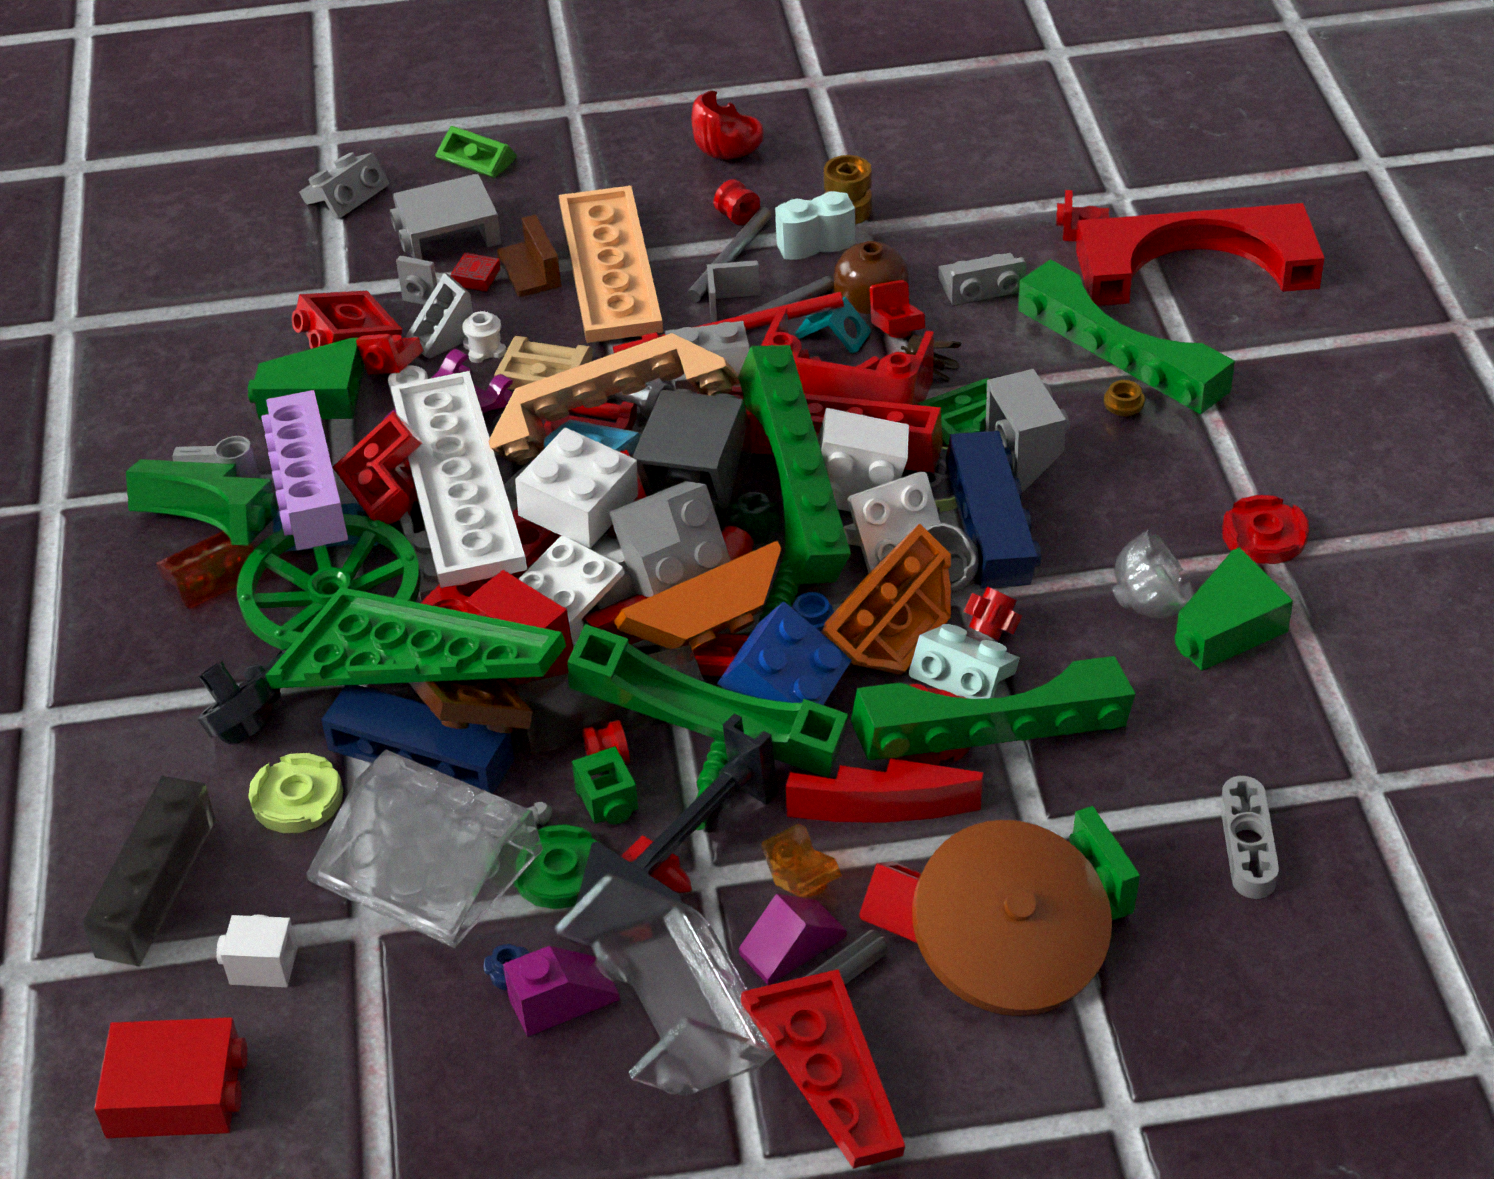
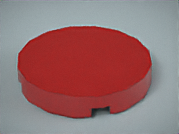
(1266, 529)

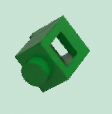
(609, 796)

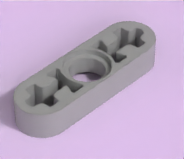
(1241, 852)

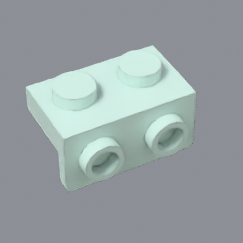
(960, 663)

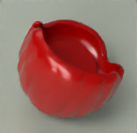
(722, 129)

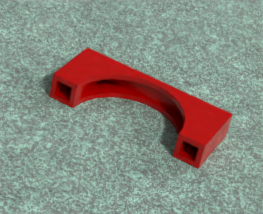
(1271, 236)

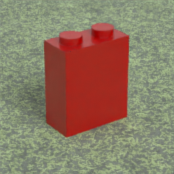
(170, 1078)

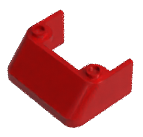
(897, 378)

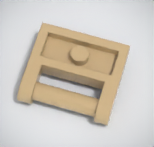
(534, 361)

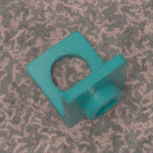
(835, 320)

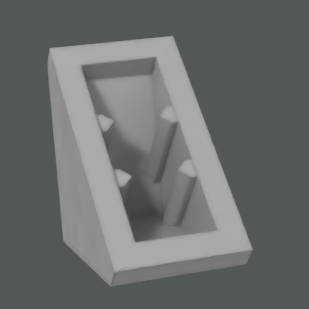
(442, 318)

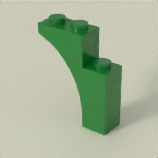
(204, 493)

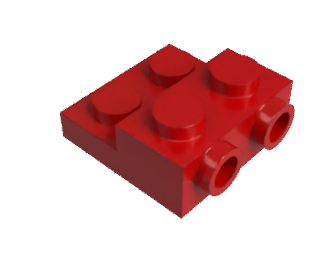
(341, 316)

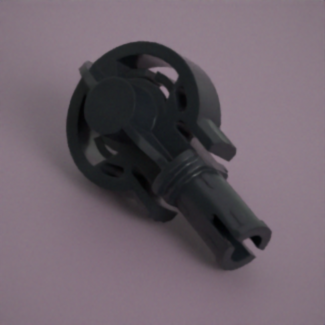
(238, 708)

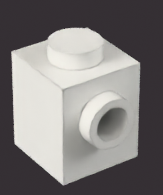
(258, 951)

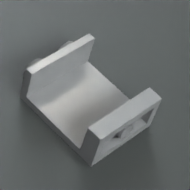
(444, 209)

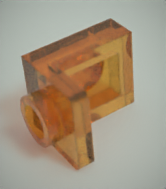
(796, 863)

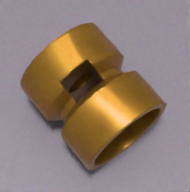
(851, 176)

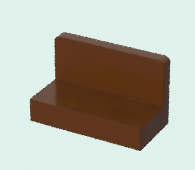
(531, 264)

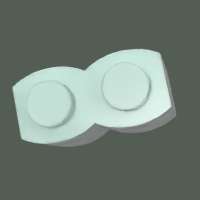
(815, 225)

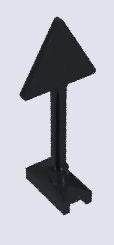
(748, 769)

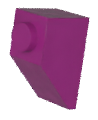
(555, 987)

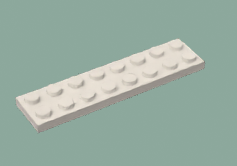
(458, 481)

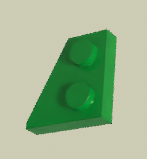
(961, 409)

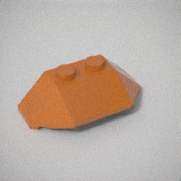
(705, 604)
(895, 605)

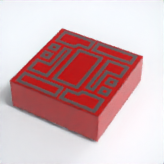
(476, 271)

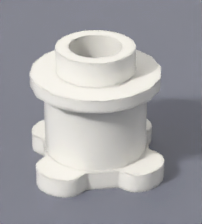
(483, 336)

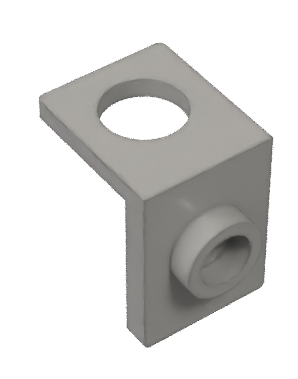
(417, 279)
(731, 281)

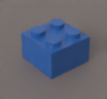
(786, 661)

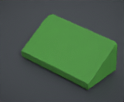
(475, 152)

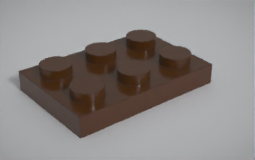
(475, 702)

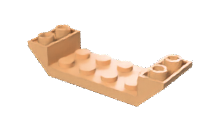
(520, 429)

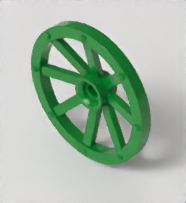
(323, 583)

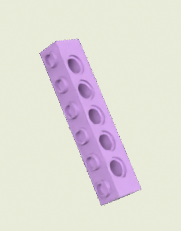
(303, 471)

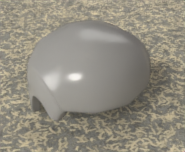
(963, 553)

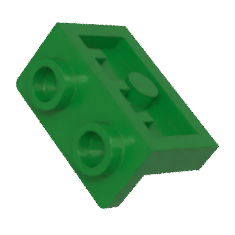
(1108, 859)

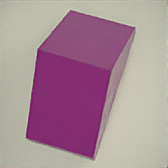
(788, 936)

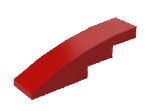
(870, 796)

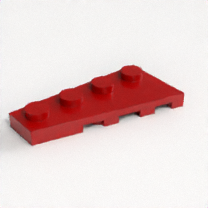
(826, 1055)

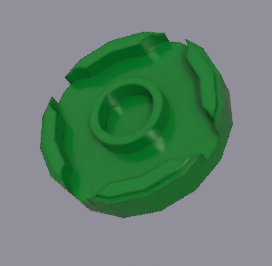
(558, 870)

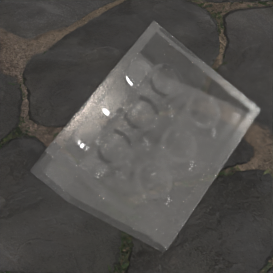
(424, 848)

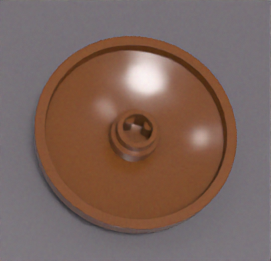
(1011, 917)

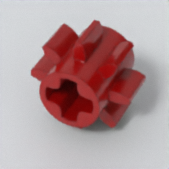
(992, 613)

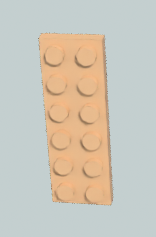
(610, 264)

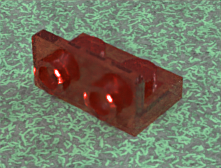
(205, 568)

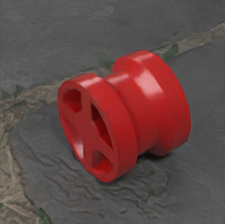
(736, 201)
(606, 738)

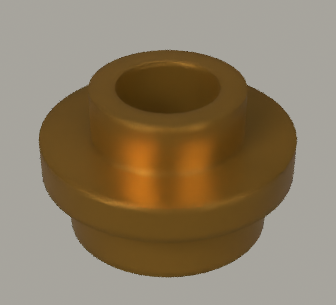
(1124, 398)

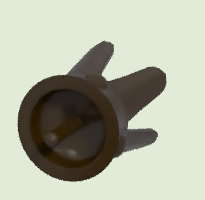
(939, 361)

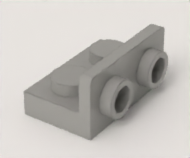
(982, 278)

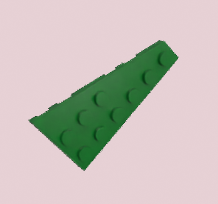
(395, 640)

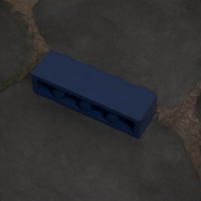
(992, 508)
(369, 721)

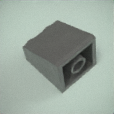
(692, 441)

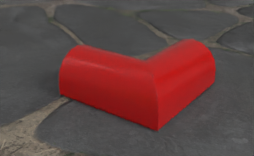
(369, 467)

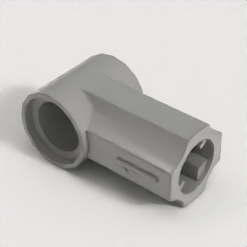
(228, 451)

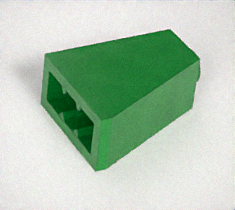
(329, 370)
(1232, 612)

